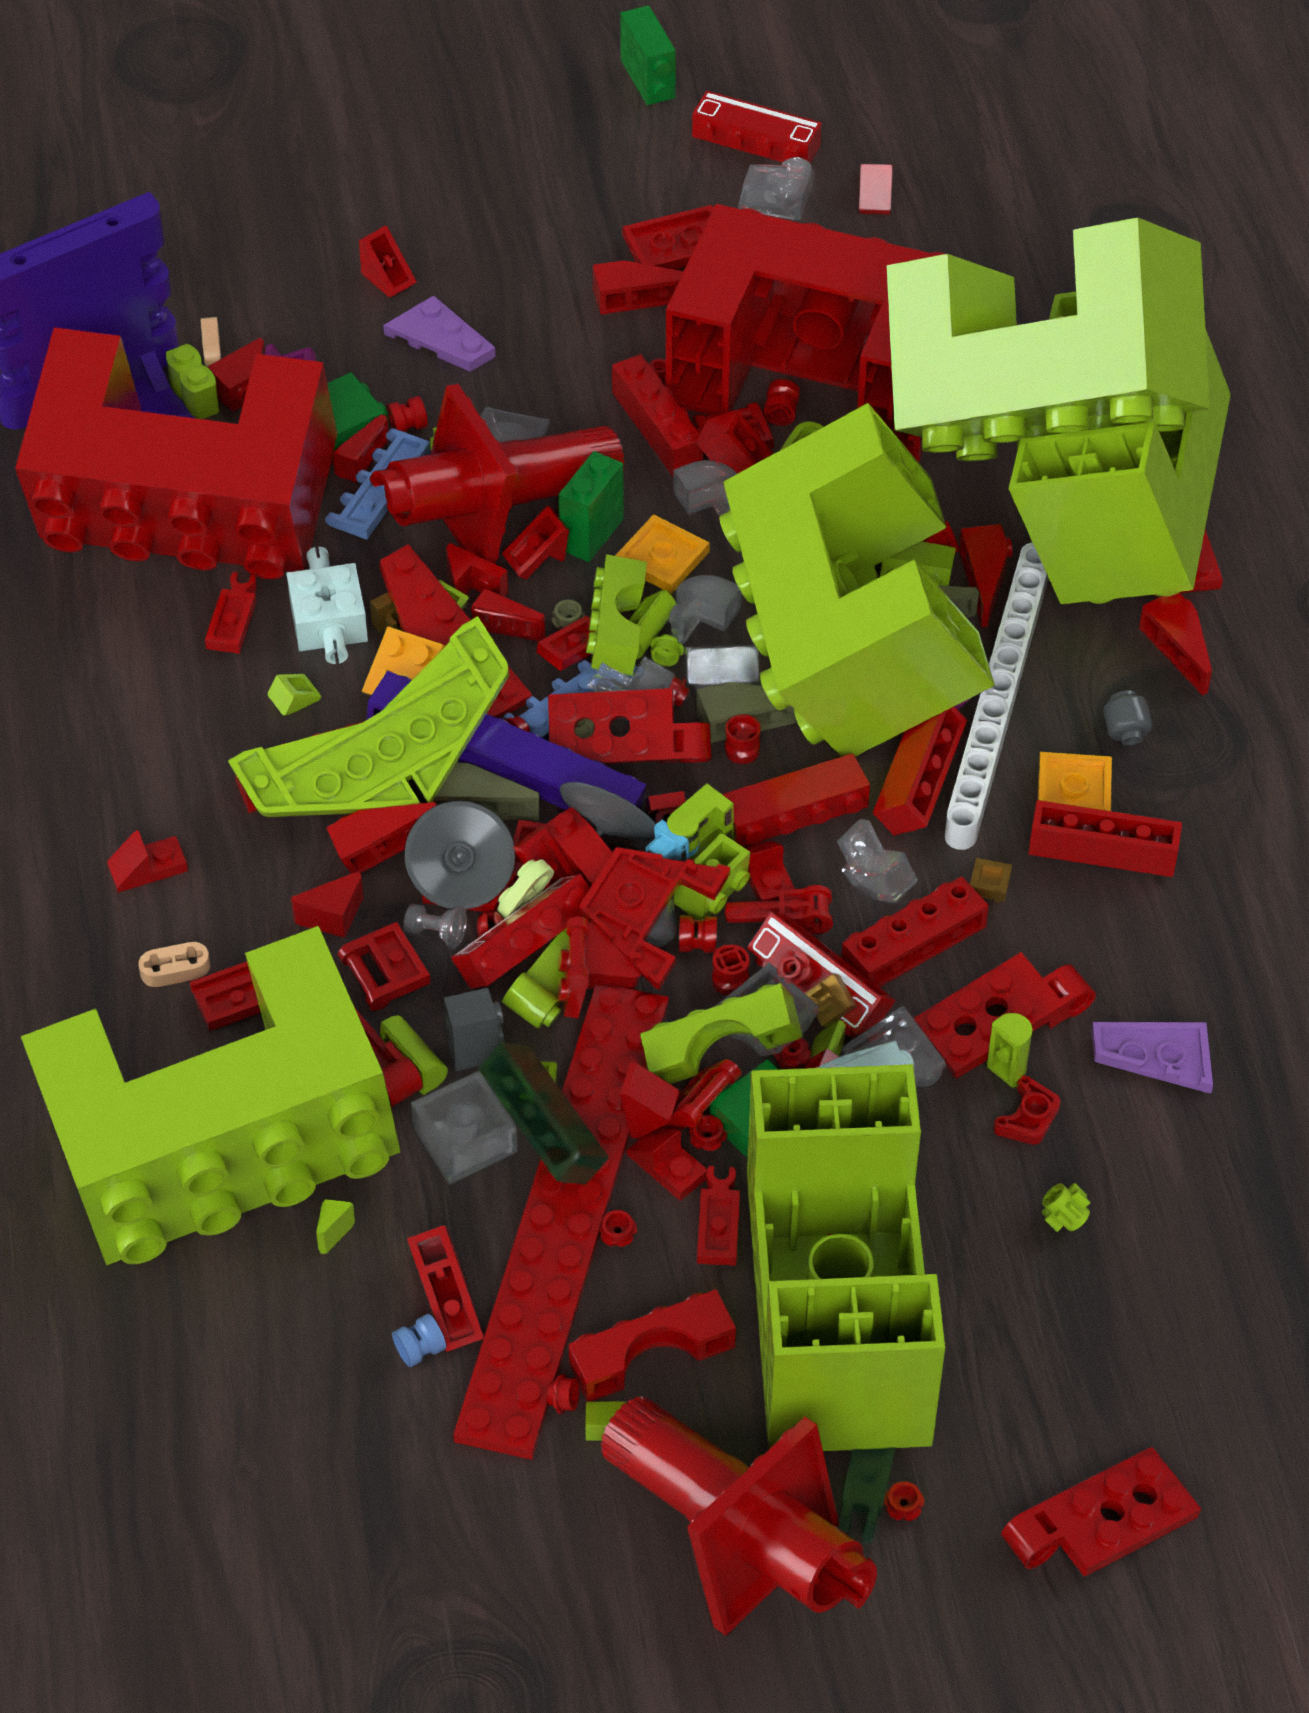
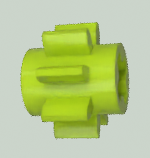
(1065, 1207)

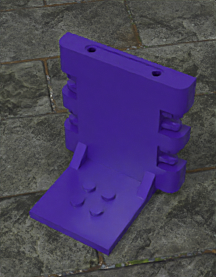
(95, 280)

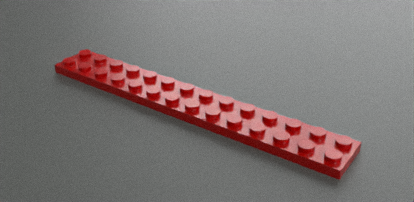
(556, 1238)

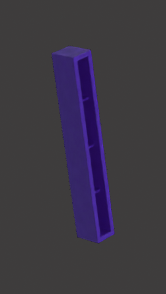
(524, 755)

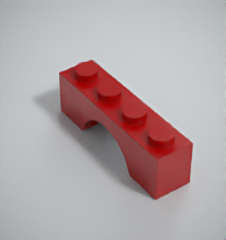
(695, 1326)

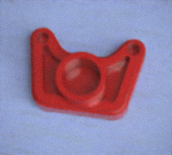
(1033, 1115)

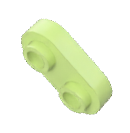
(531, 881)

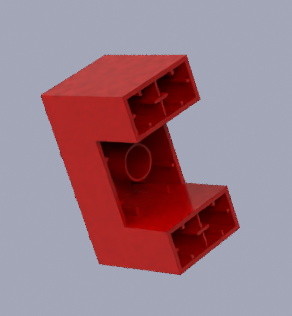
(783, 303)
(170, 482)

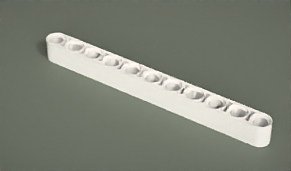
(997, 702)

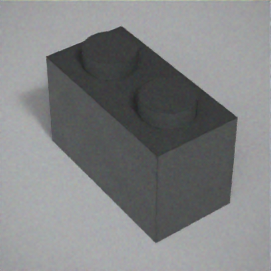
(472, 1027)

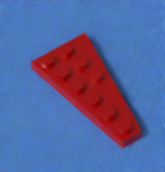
(433, 614)

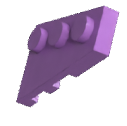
(441, 331)
(1157, 1050)

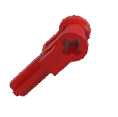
(794, 903)

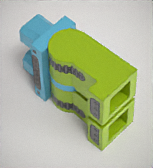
(694, 826)

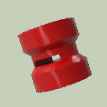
(781, 402)
(407, 415)
(742, 739)
(706, 934)
(729, 968)

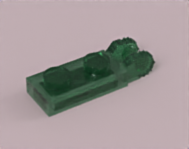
(866, 1488)

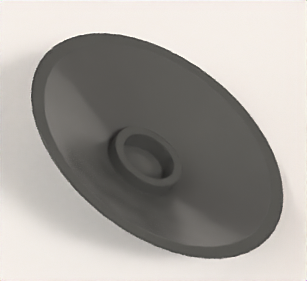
(608, 812)
(459, 855)

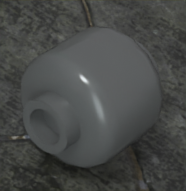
(1127, 717)

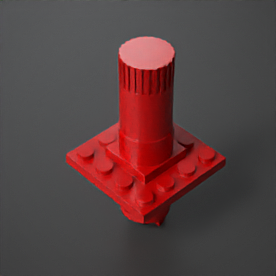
(477, 480)
(746, 1522)

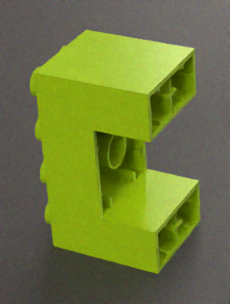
(982, 380)
(1123, 502)
(843, 645)
(226, 1125)
(850, 1314)

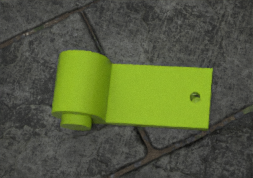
(535, 992)

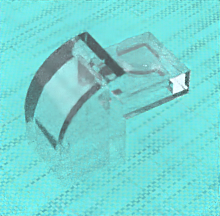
(702, 486)
(704, 600)
(645, 676)
(873, 870)

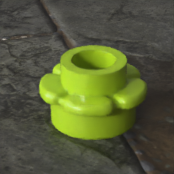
(666, 650)

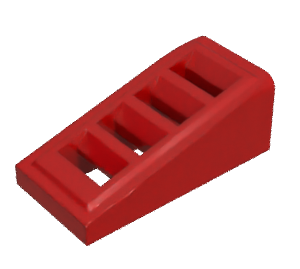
(357, 451)
(508, 617)

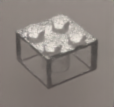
(464, 1127)

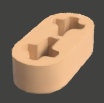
(210, 340)
(174, 964)

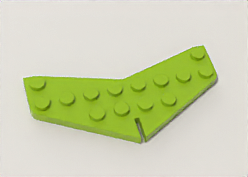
(371, 761)

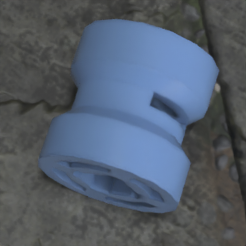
(419, 1340)

